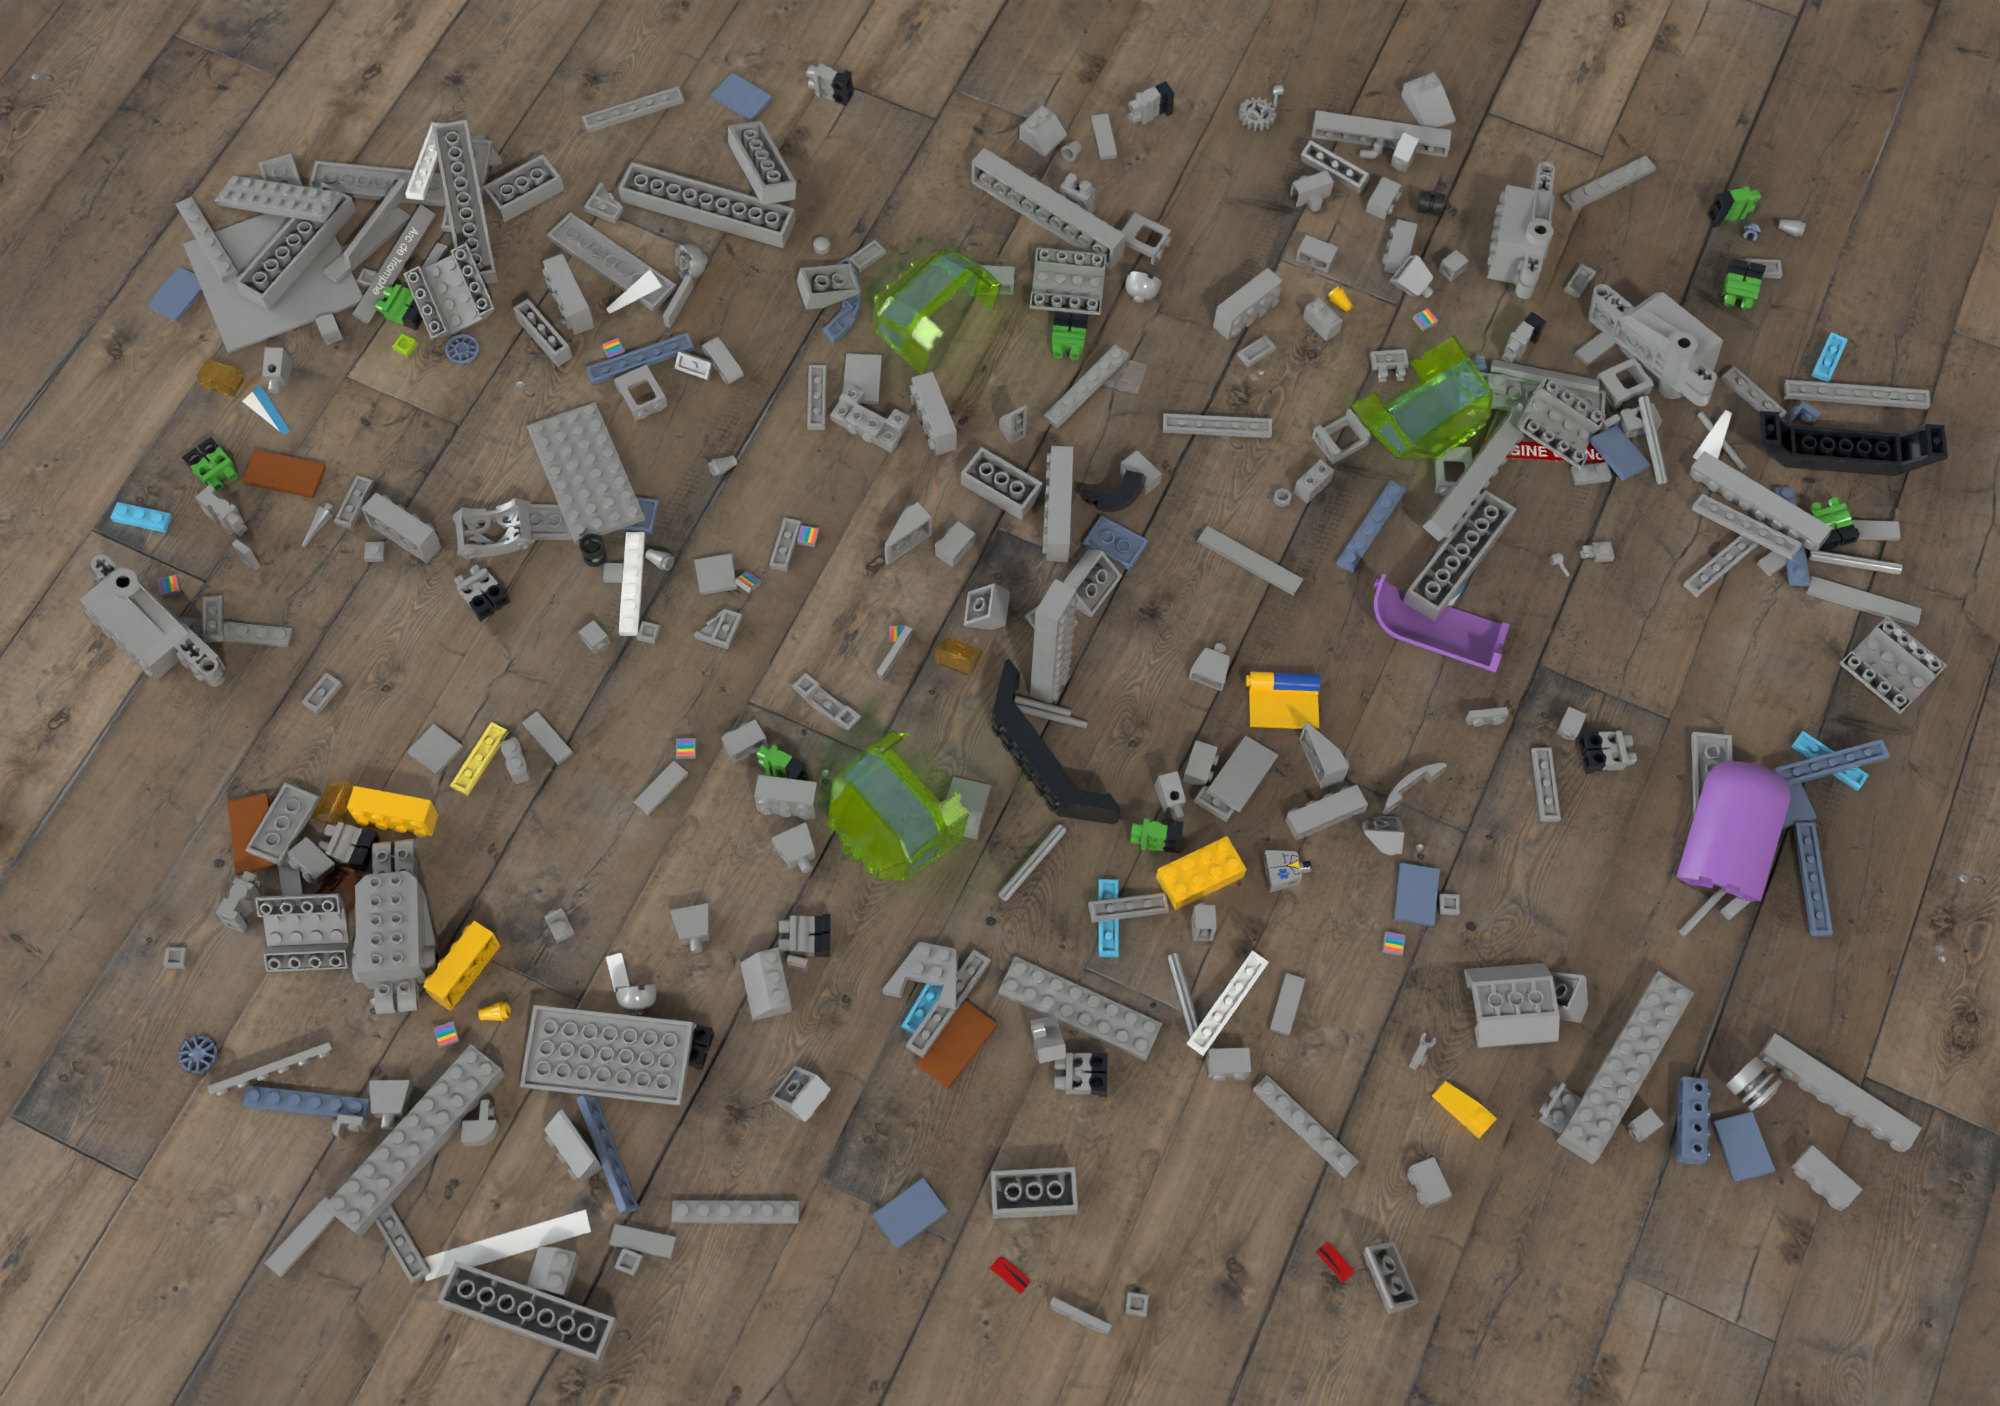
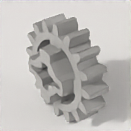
(1258, 115)

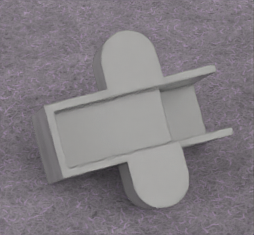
(1312, 189)
(1048, 1039)

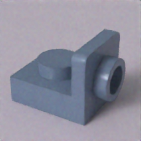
(1805, 412)

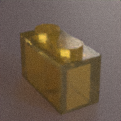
(220, 378)

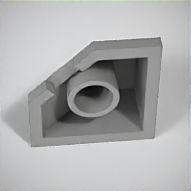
(1386, 834)

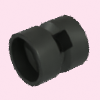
(1431, 203)
(593, 550)

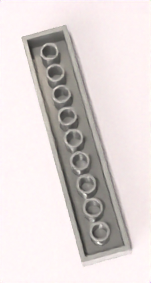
(464, 194)
(707, 205)
(1046, 207)
(1053, 642)
(1625, 1068)
(415, 1141)

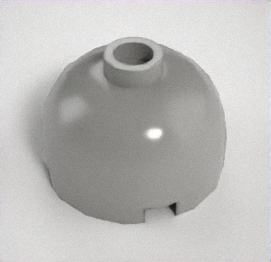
(690, 260)
(1141, 286)
(636, 997)

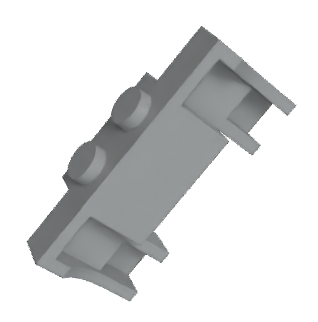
(866, 423)

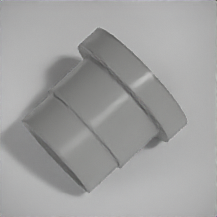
(1071, 151)

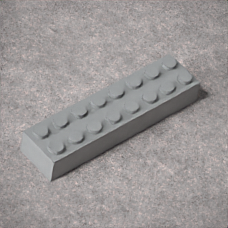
(291, 253)
(1459, 555)
(528, 1312)

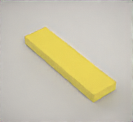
(479, 759)

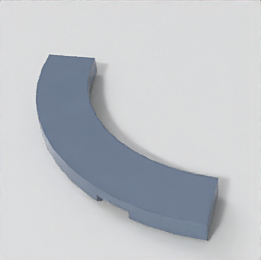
(848, 313)

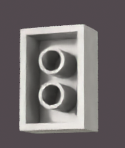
(786, 797)

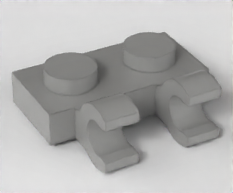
(1389, 360)

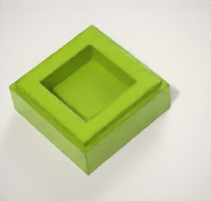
(405, 345)

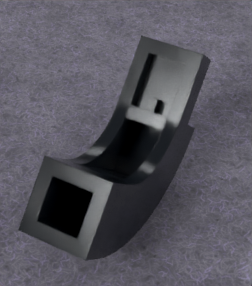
(1121, 498)

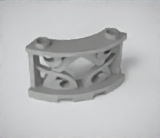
(509, 543)

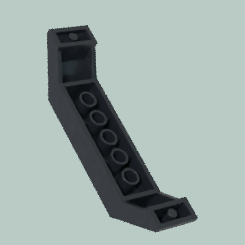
(1851, 449)
(1040, 764)

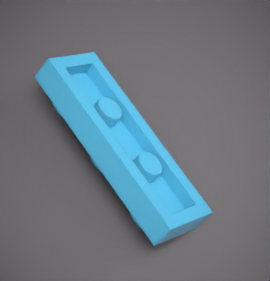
(1829, 357)
(141, 517)

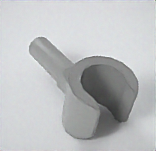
(1277, 90)
(1558, 559)

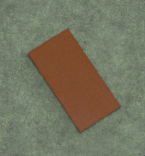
(284, 473)
(244, 819)
(957, 1044)

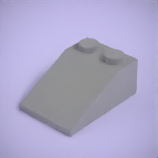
(1428, 101)
(826, 285)
(910, 530)
(1324, 757)
(975, 799)

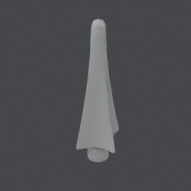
(321, 517)

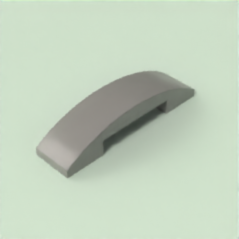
(825, 703)
(1427, 772)

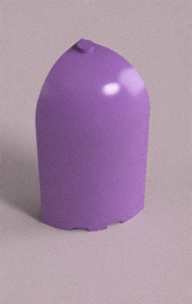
(1452, 634)
(1736, 829)

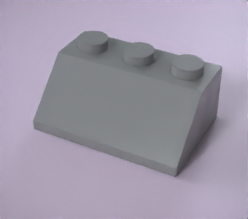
(1093, 579)
(766, 984)
(571, 1148)
(1390, 1277)

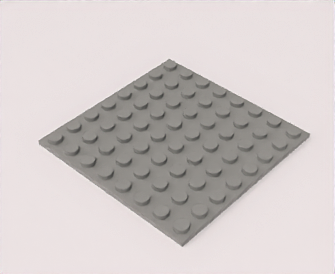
(308, 297)

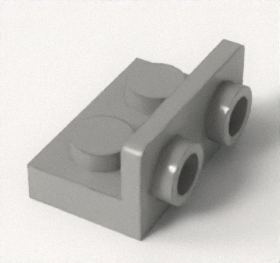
(1559, 1109)

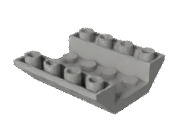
(1068, 281)
(450, 293)
(1560, 421)
(1893, 665)
(305, 932)
(1514, 1005)

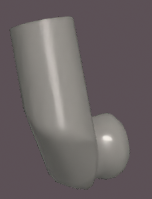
(1373, 153)

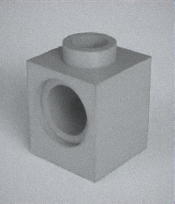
(1453, 265)
(328, 328)
(594, 637)
(1571, 724)
(1644, 1125)

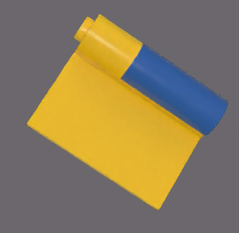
(1283, 699)

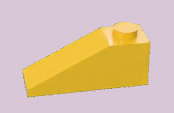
(1465, 1109)

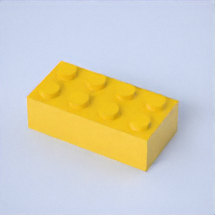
(392, 811)
(1200, 873)
(461, 965)

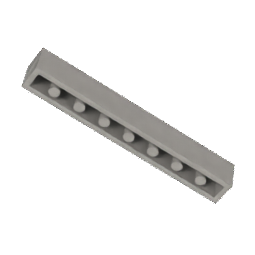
(1368, 131)
(1760, 501)
(1839, 1093)

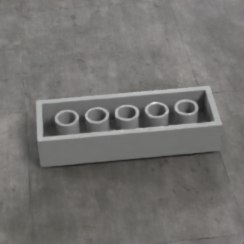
(761, 162)
(1058, 504)

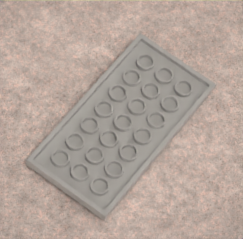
(585, 472)
(607, 1055)

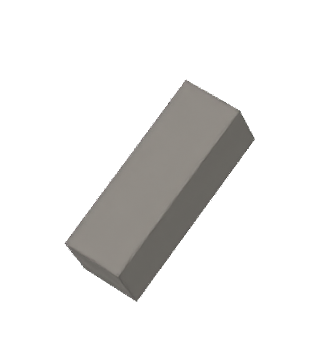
(438, 253)
(1734, 908)

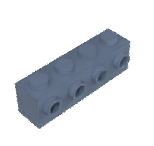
(1693, 1121)

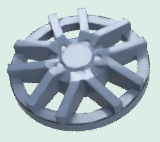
(462, 349)
(197, 1054)

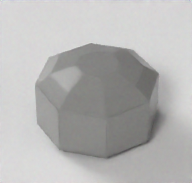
(821, 245)
(1282, 497)

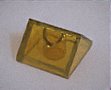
(957, 656)
(333, 803)

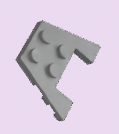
(928, 965)

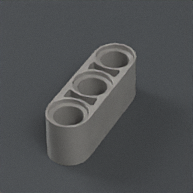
(723, 360)

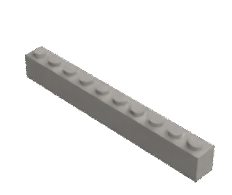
(1476, 476)

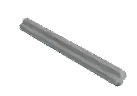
(1653, 441)
(1857, 562)
(1032, 862)
(1183, 993)

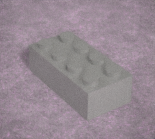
(523, 188)
(567, 294)
(1248, 304)
(933, 413)
(1001, 483)
(401, 527)
(1034, 1192)

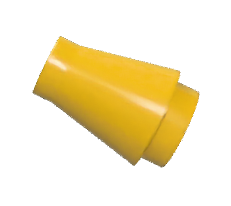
(1340, 299)
(498, 1012)

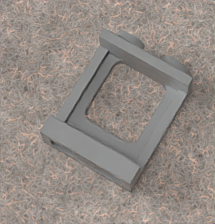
(1133, 227)
(633, 379)
(1615, 390)
(1328, 446)
(1457, 454)

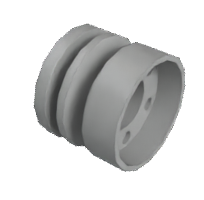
(1754, 1083)

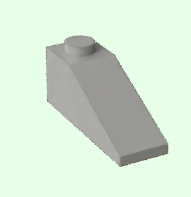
(1014, 424)

